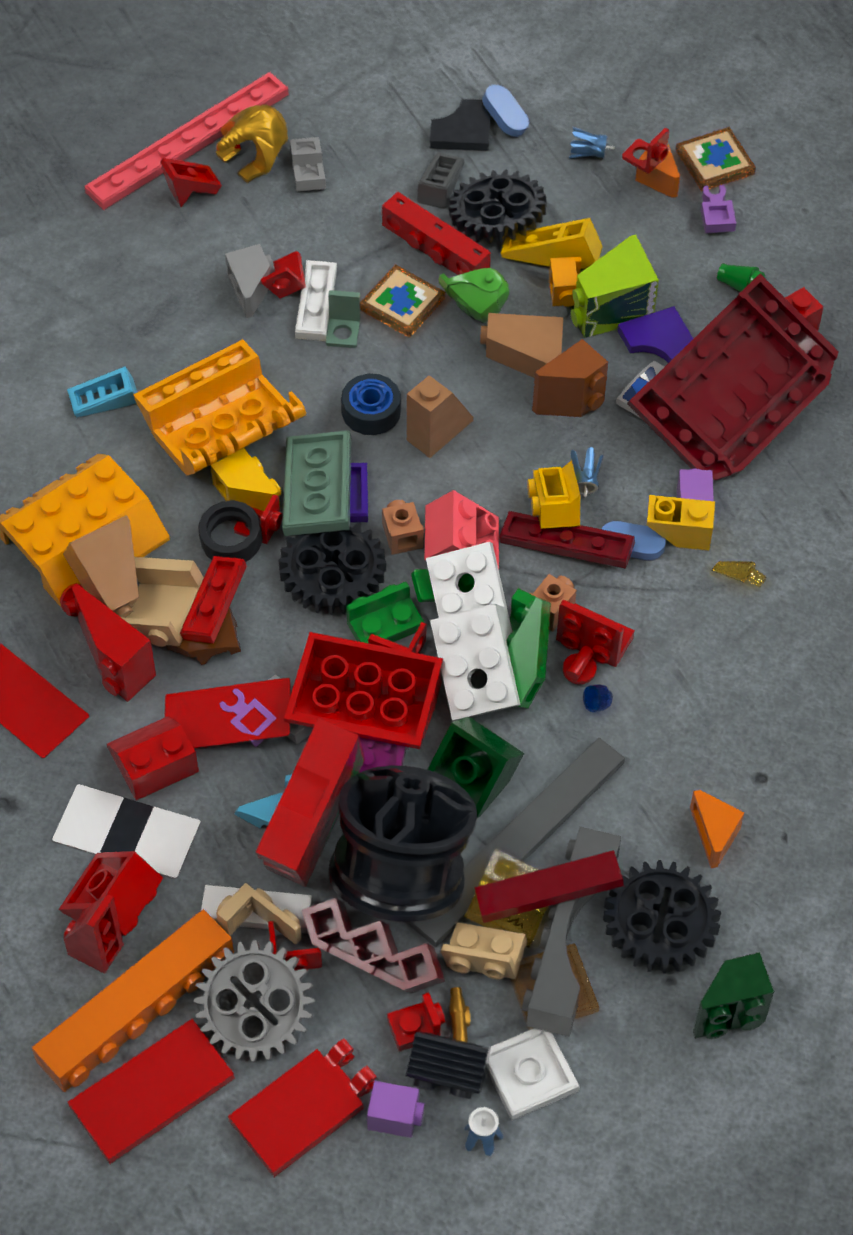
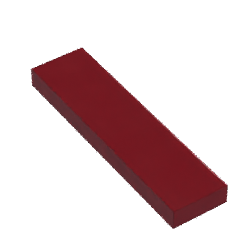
(573, 541)
(549, 886)

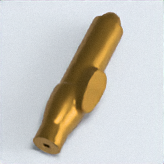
(459, 1015)

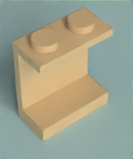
(164, 598)

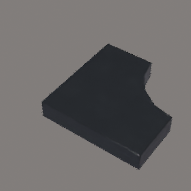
(464, 129)

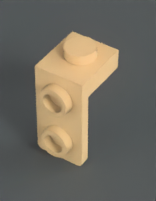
(237, 908)

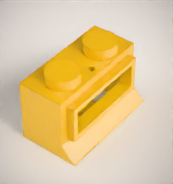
(555, 496)

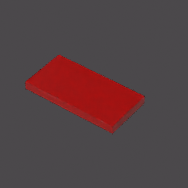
(151, 1090)

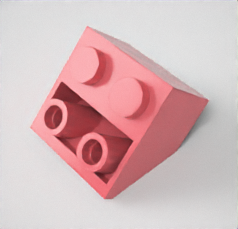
(458, 523)

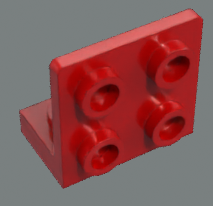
(583, 627)

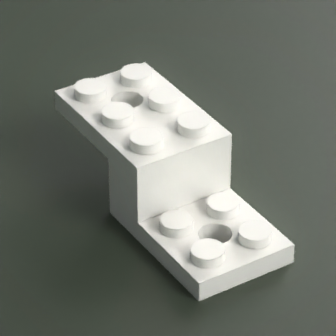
(472, 631)

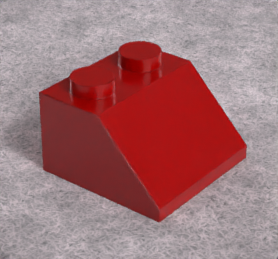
(154, 757)
(124, 878)

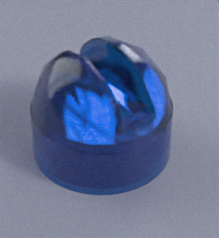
(595, 694)

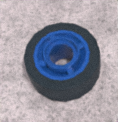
(371, 404)

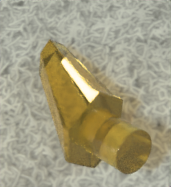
(740, 571)

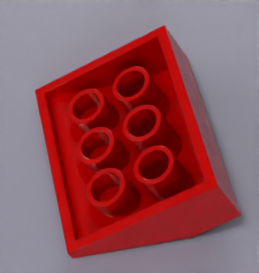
(366, 689)

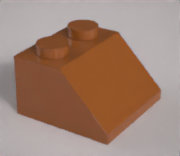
(571, 383)

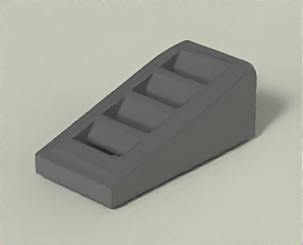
(437, 182)

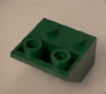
(735, 998)

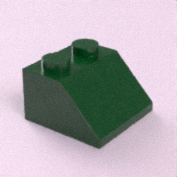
(476, 761)

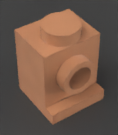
(402, 527)
(554, 591)

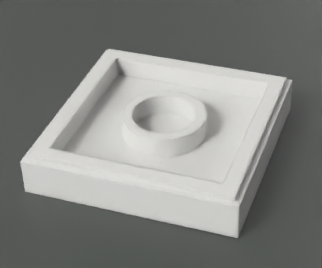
(530, 1072)

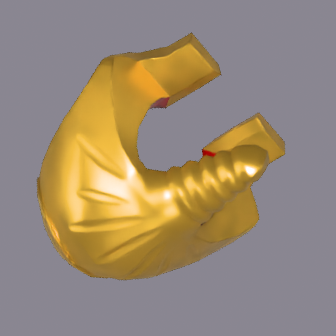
(261, 125)

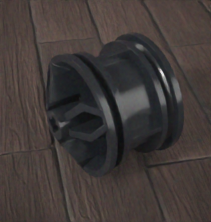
(402, 843)

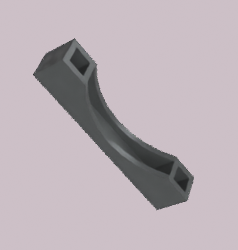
(556, 991)

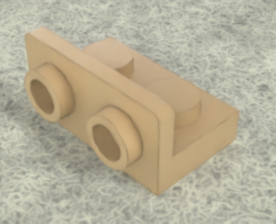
(484, 951)

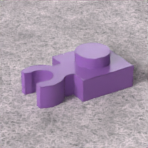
(716, 212)
(242, 709)

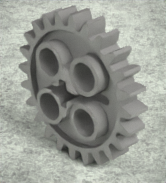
(278, 976)

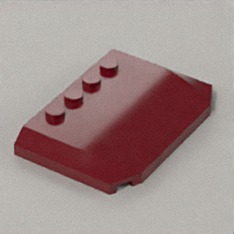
(737, 382)

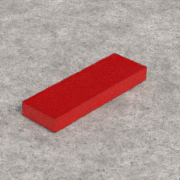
(213, 599)

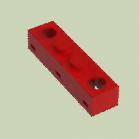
(443, 246)

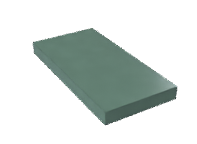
(317, 483)

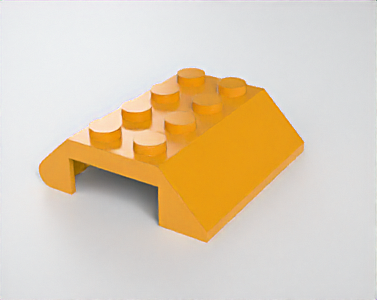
(215, 408)
(74, 508)

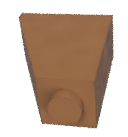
(522, 340)
(434, 416)
(107, 565)

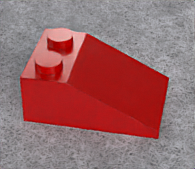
(118, 648)

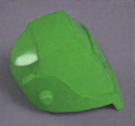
(477, 292)

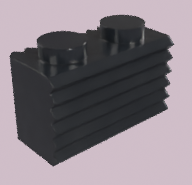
(447, 1063)

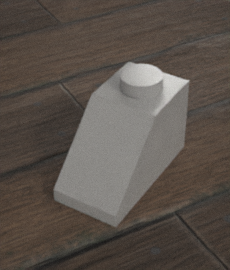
(245, 271)

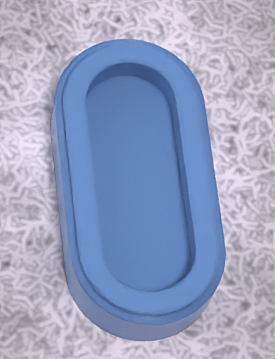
(505, 110)
(647, 542)

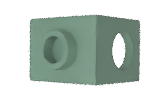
(343, 313)

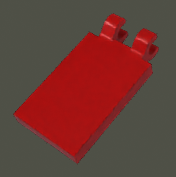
(302, 1107)

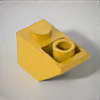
(244, 480)
(682, 521)

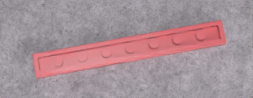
(181, 142)

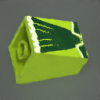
(615, 289)

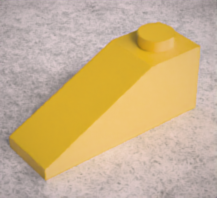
(556, 241)

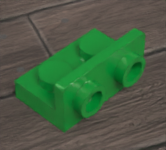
(384, 614)

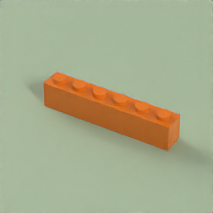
(132, 1002)

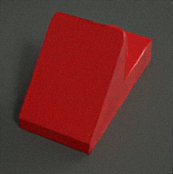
(188, 177)

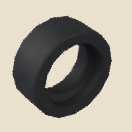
(230, 511)

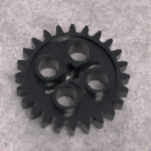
(497, 206)
(332, 566)
(694, 923)

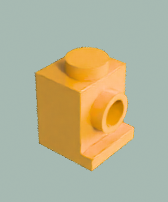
(563, 279)

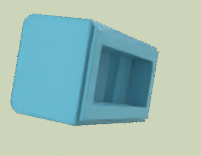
(114, 400)

